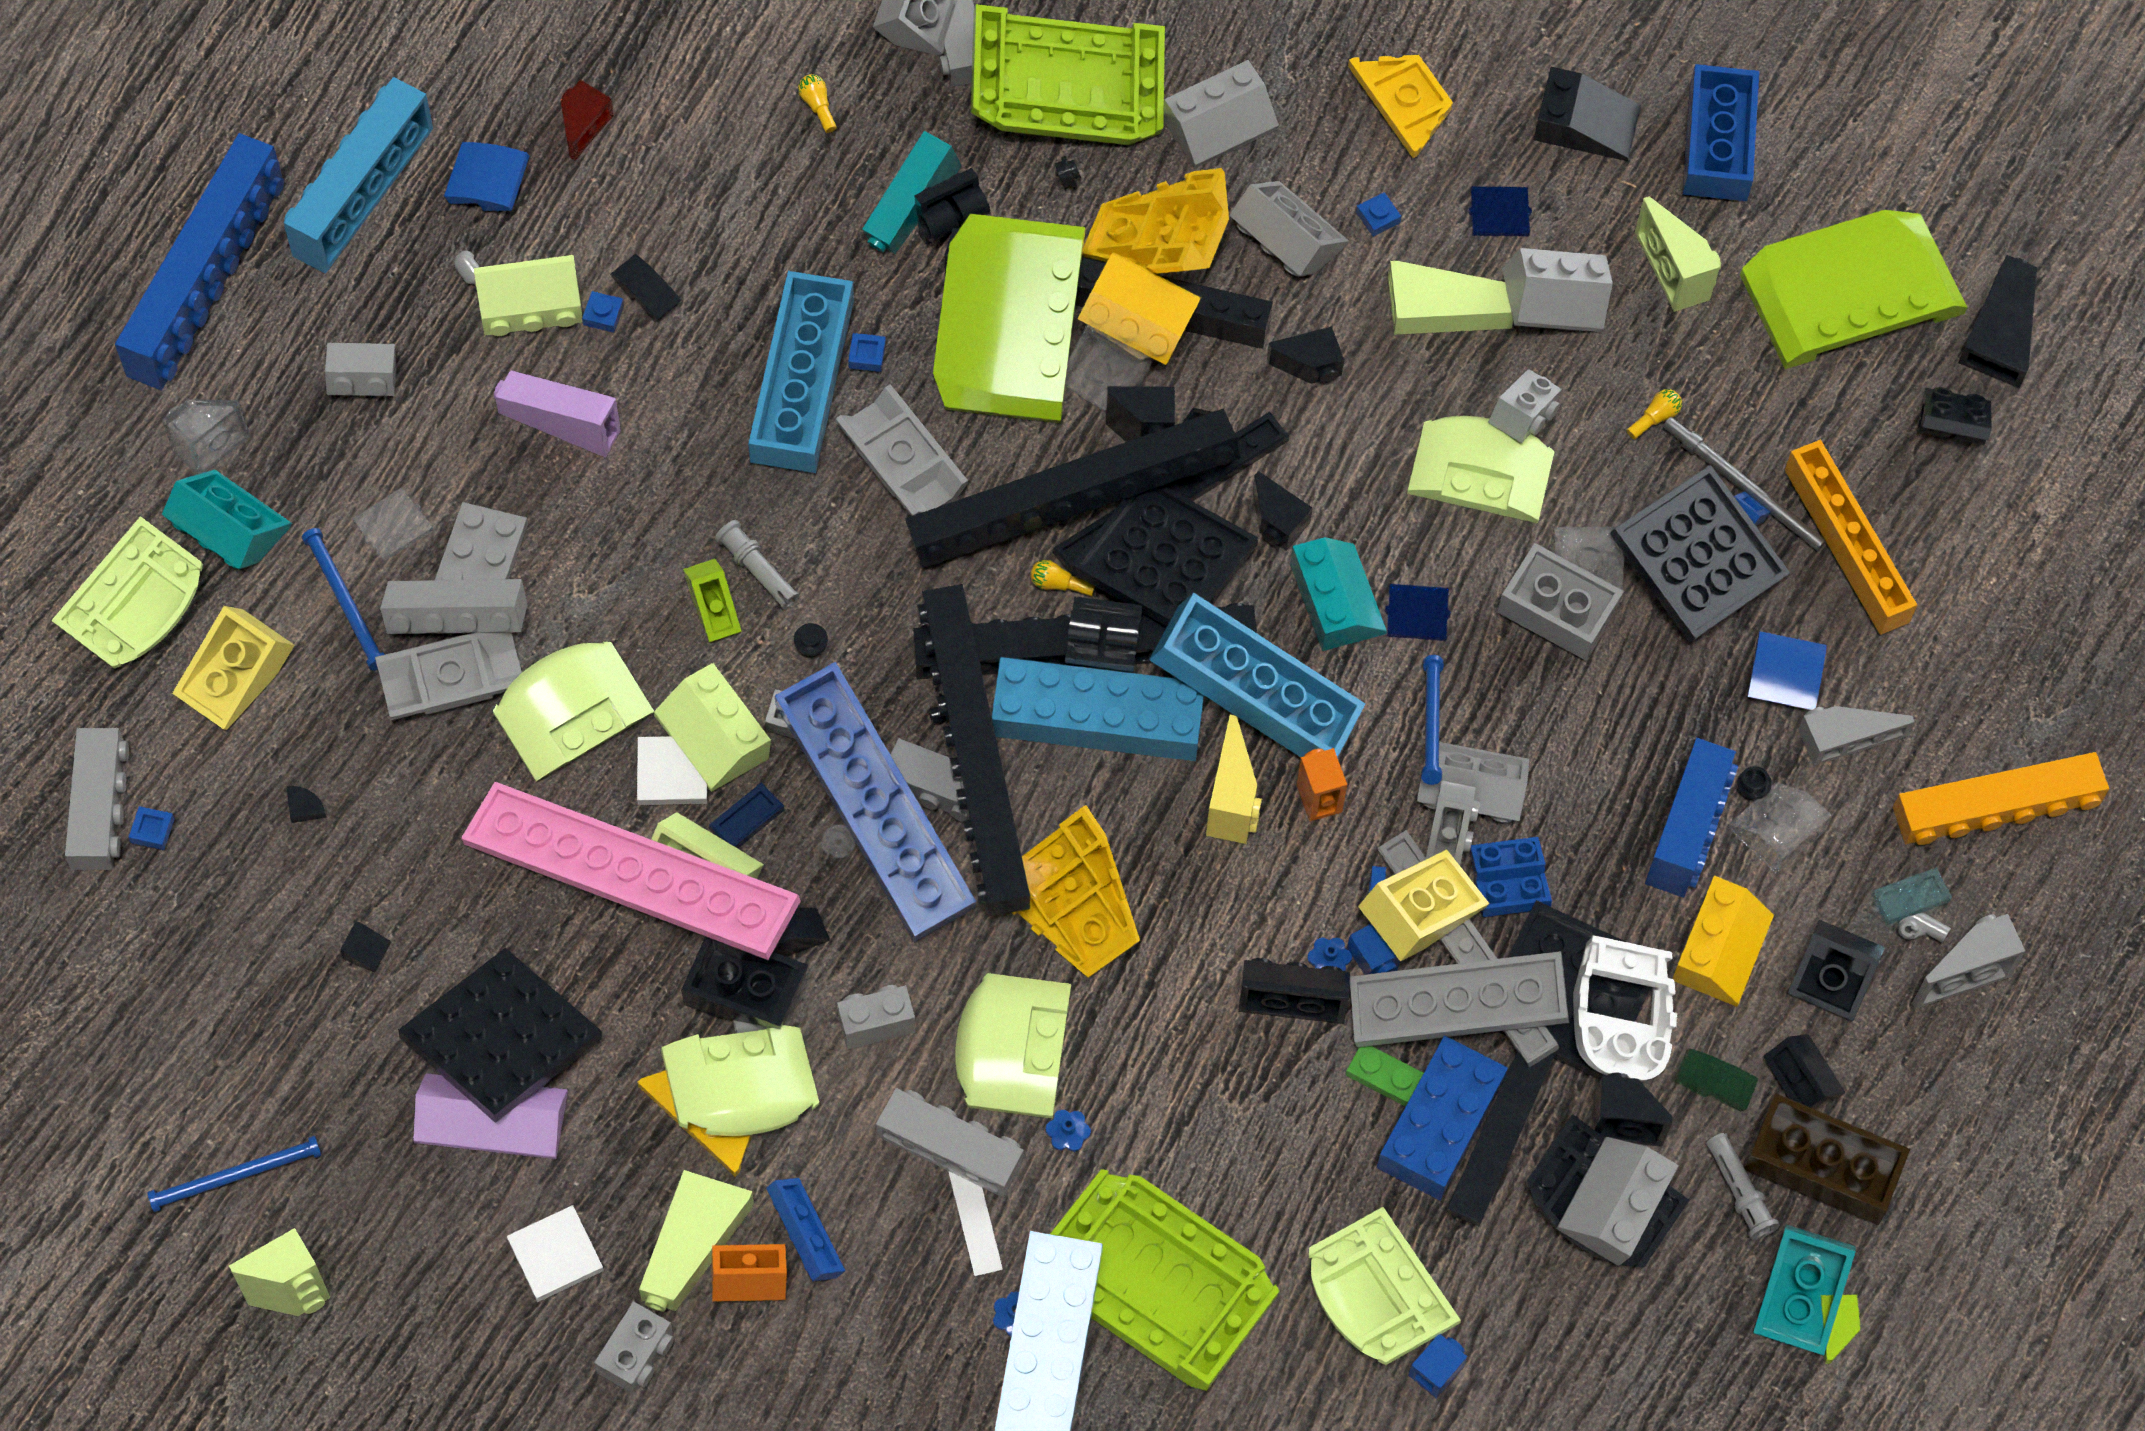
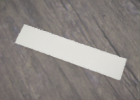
(976, 1225)

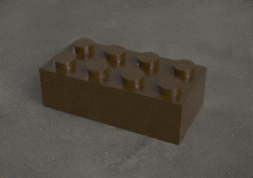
(1827, 1159)

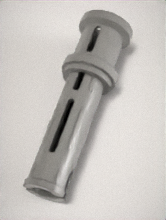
(747, 553)
(1748, 1200)

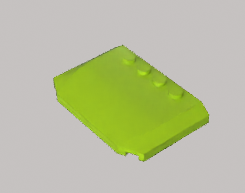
(1067, 77)
(1850, 284)
(1008, 317)
(1168, 1277)

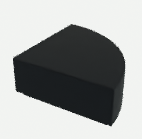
(304, 805)

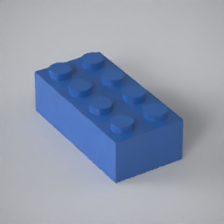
(1721, 132)
(1693, 818)
(1442, 1118)

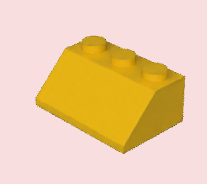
(1139, 308)
(1724, 942)

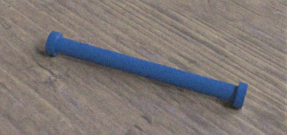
(313, 538)
(1432, 773)
(234, 1174)

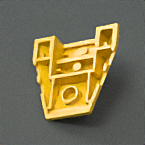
(1165, 228)
(1079, 895)

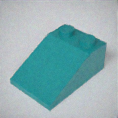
(1801, 1273)

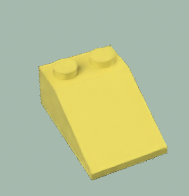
(232, 666)
(1234, 802)
(1422, 904)

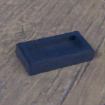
(747, 816)

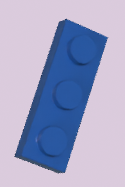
(805, 1229)

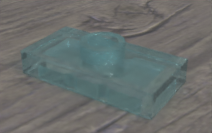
(1911, 896)

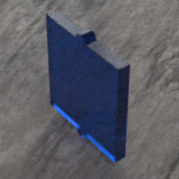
(1500, 211)
(1417, 612)

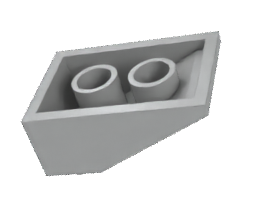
(1980, 958)

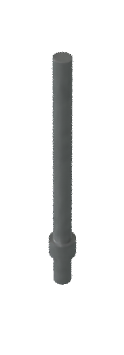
(1695, 444)

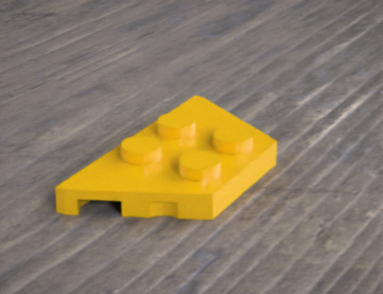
(1405, 96)
(725, 1149)

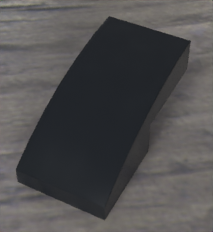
(646, 286)

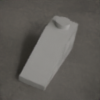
(958, 45)
(1845, 731)

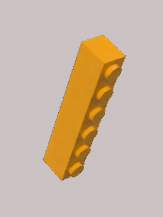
(1850, 537)
(2000, 799)

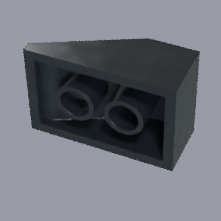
(1586, 116)
(742, 985)

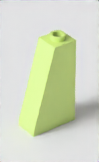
(1445, 301)
(700, 1216)

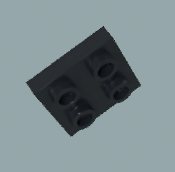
(949, 205)
(1955, 413)
(1103, 634)

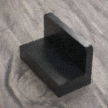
(1803, 1071)

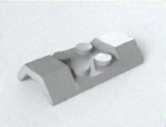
(903, 454)
(448, 673)

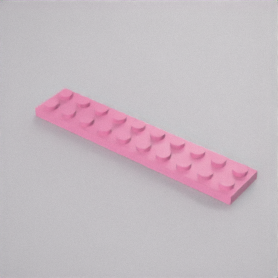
(631, 870)

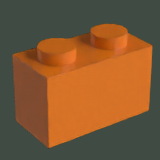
(1321, 784)
(748, 1272)

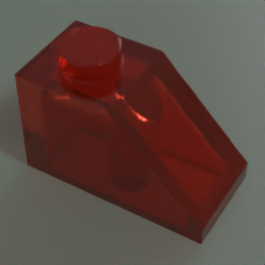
(584, 116)

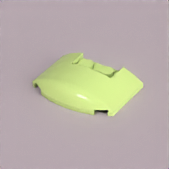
(1481, 467)
(132, 596)
(569, 706)
(1012, 1044)
(740, 1080)
(1378, 1289)

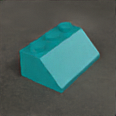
(224, 518)
(1336, 592)

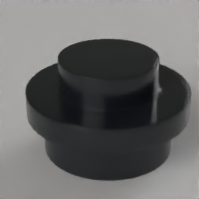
(1067, 172)
(810, 639)
(1754, 783)

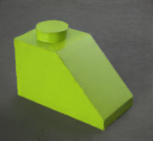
(712, 599)

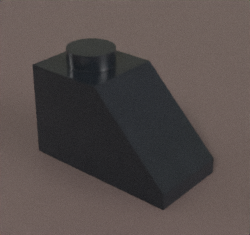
(1308, 356)
(1279, 512)
(802, 932)

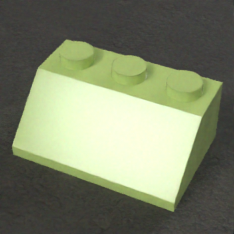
(528, 295)
(713, 727)
(693, 839)
(281, 1277)

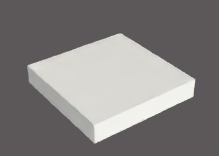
(667, 774)
(555, 1253)

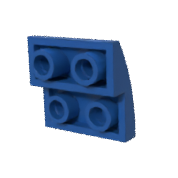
(486, 176)
(1786, 671)
(1510, 875)

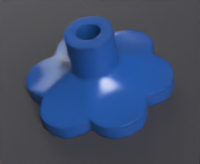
(1321, 957)
(1068, 1137)
(1004, 1315)

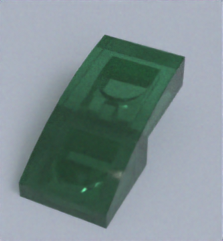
(1717, 1078)

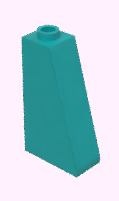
(896, 214)

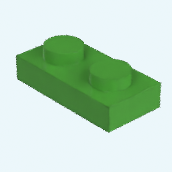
(1384, 1074)

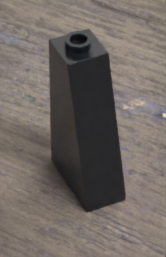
(2003, 330)

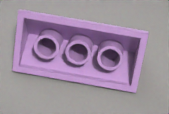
(452, 1120)

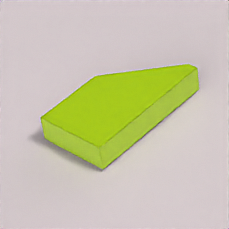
(1845, 1325)

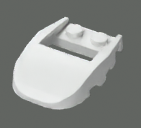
(1616, 1043)

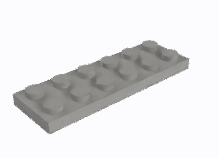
(1458, 999)

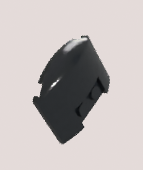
(1561, 1172)

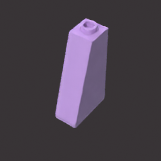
(560, 410)

